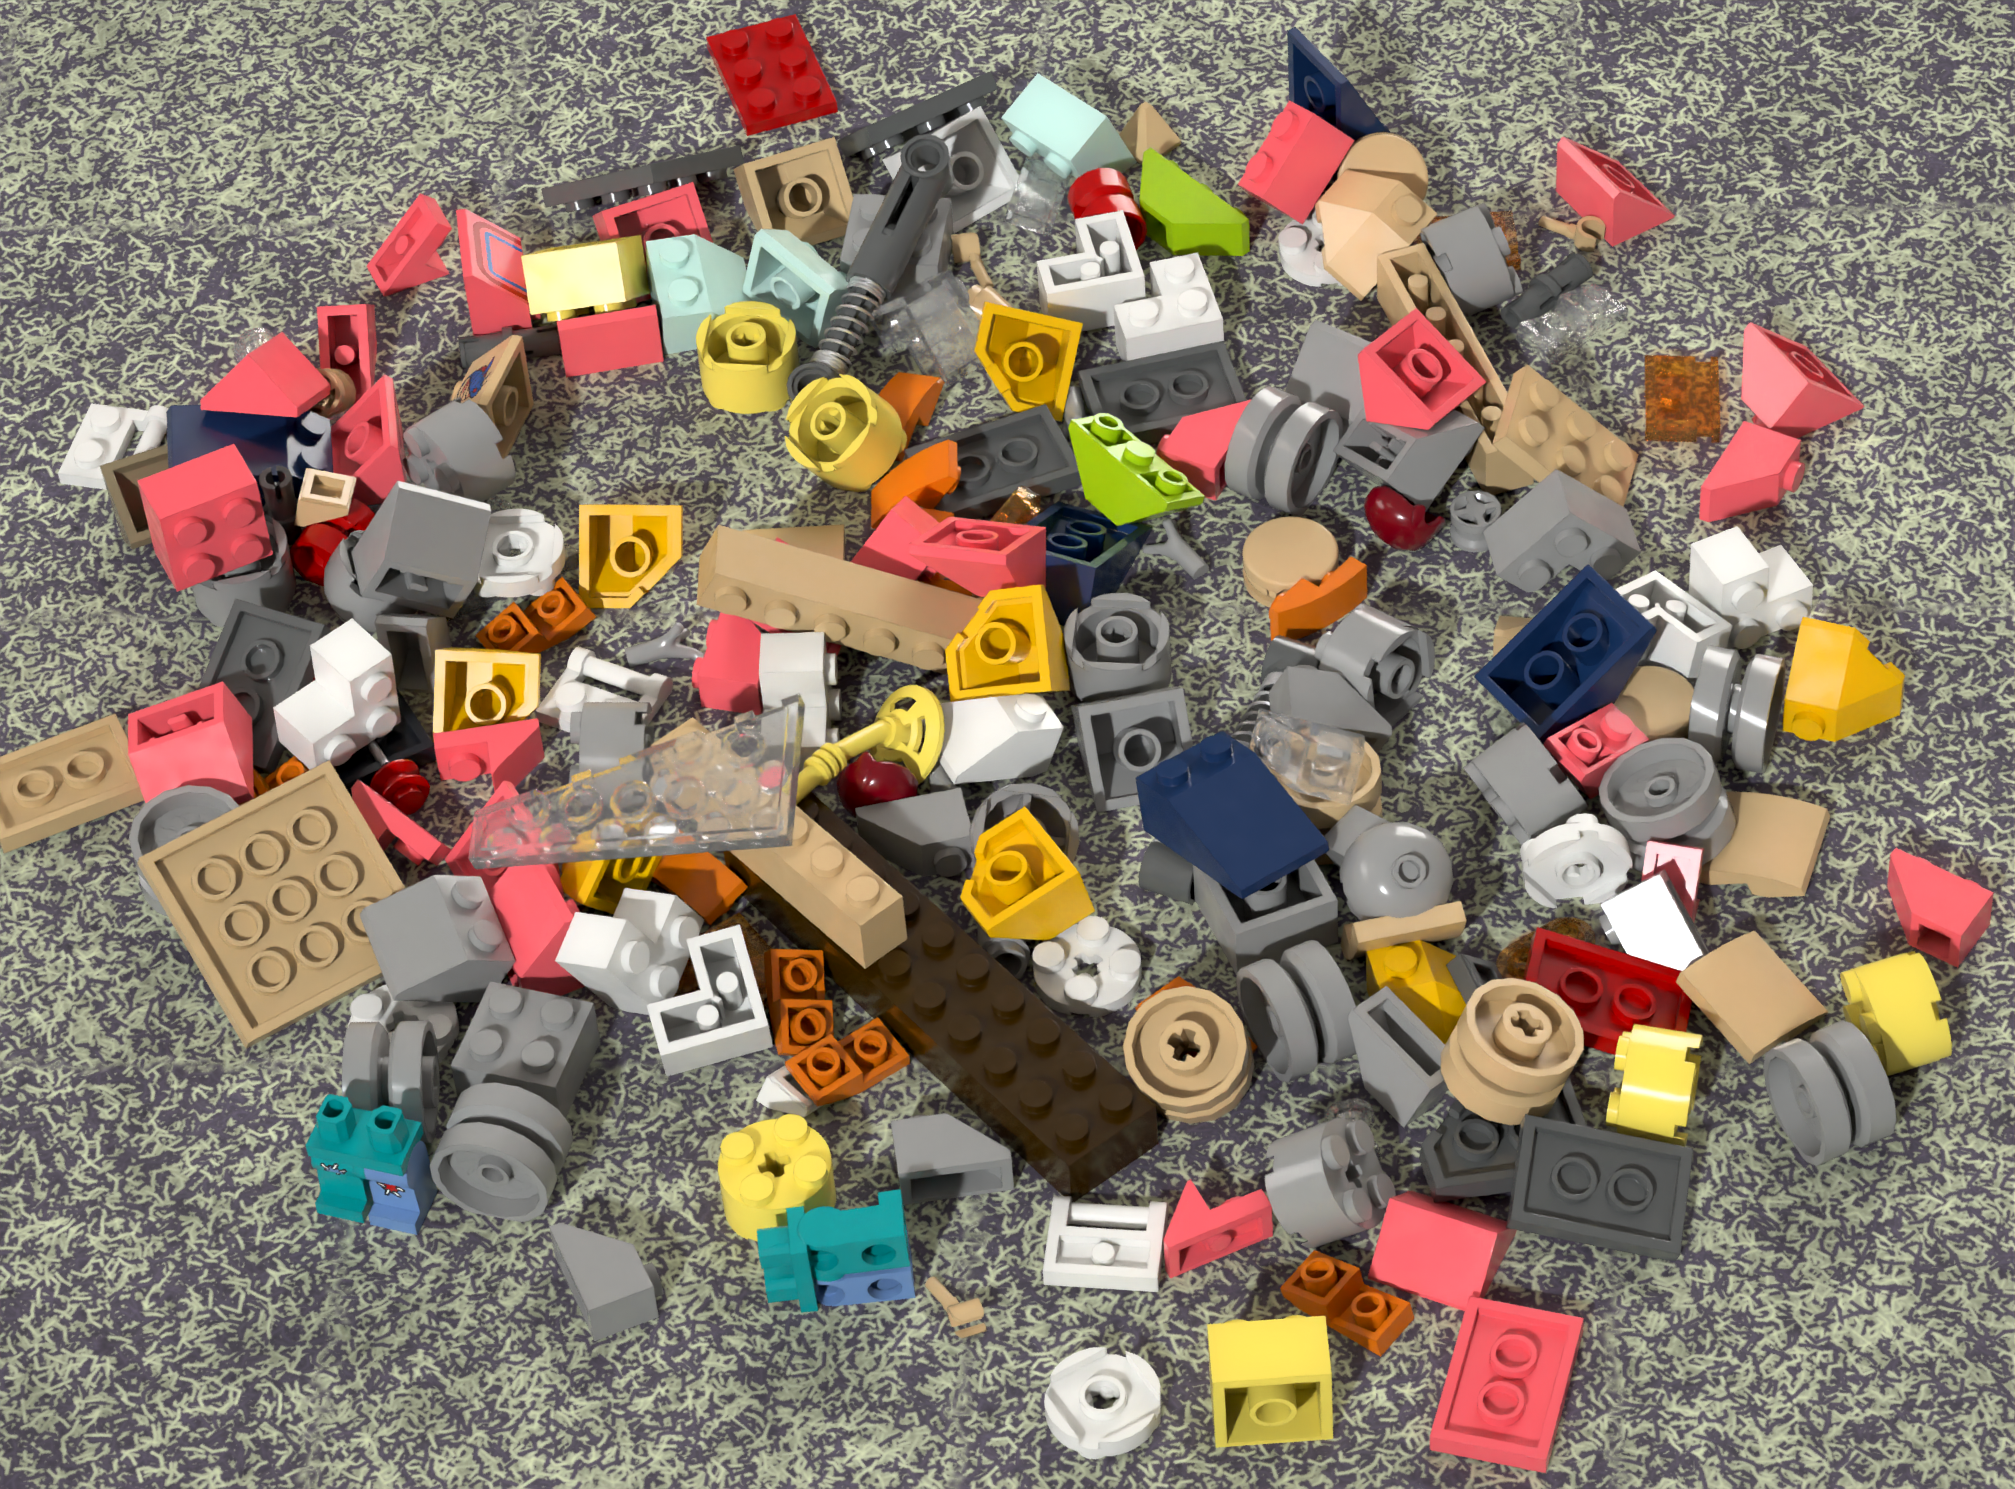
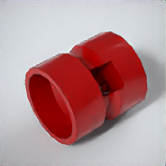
(1107, 192)
(321, 539)

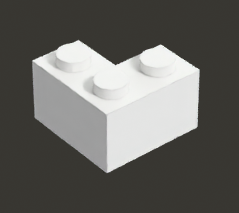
(1097, 277)
(1175, 317)
(1748, 587)
(1681, 622)
(801, 665)
(345, 704)
(635, 953)
(721, 1017)

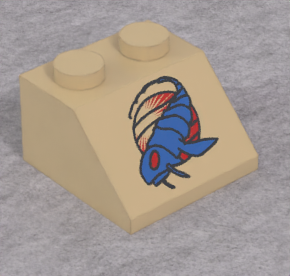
(500, 388)

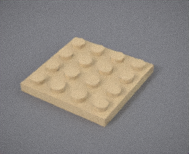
(277, 901)

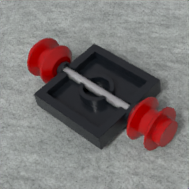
(392, 763)

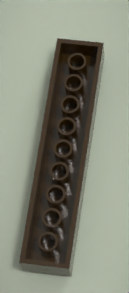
(979, 1031)

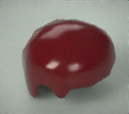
(1398, 521)
(873, 782)

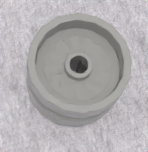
(1283, 450)
(1746, 710)
(1667, 795)
(170, 817)
(1297, 1010)
(393, 1073)
(1830, 1092)
(501, 1152)

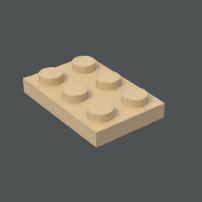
(1550, 432)
(65, 782)

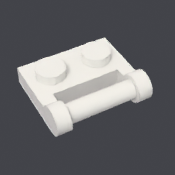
(105, 439)
(570, 693)
(1103, 1255)

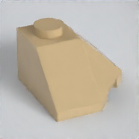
(1364, 219)

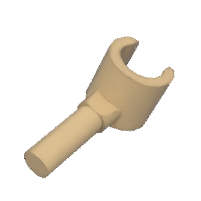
(1582, 233)
(967, 249)
(958, 1312)

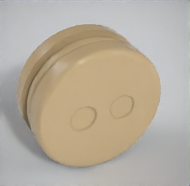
(1388, 157)
(1285, 552)
(1657, 702)

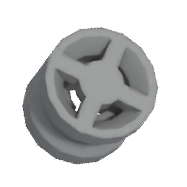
(1475, 508)

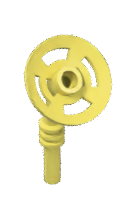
(891, 737)

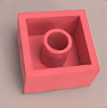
(205, 517)

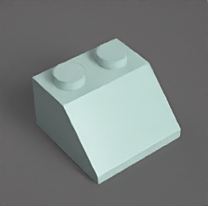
(1064, 131)
(795, 281)
(689, 283)

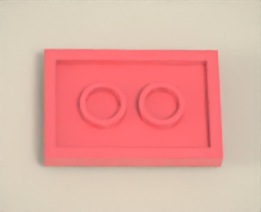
(1506, 1384)

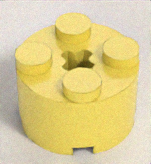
(747, 357)
(844, 432)
(1898, 1011)
(1656, 1083)
(773, 1169)

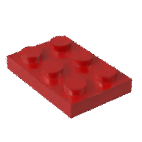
(771, 74)
(1607, 988)

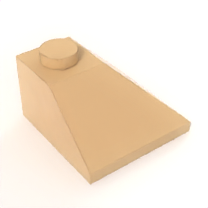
(798, 192)

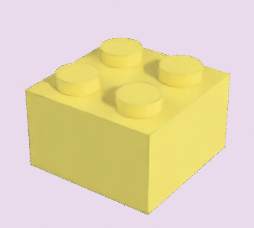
(584, 275)
(1270, 1381)

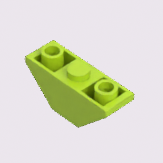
(1187, 214)
(1125, 474)

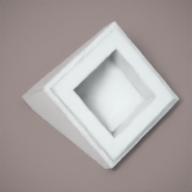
(785, 1094)

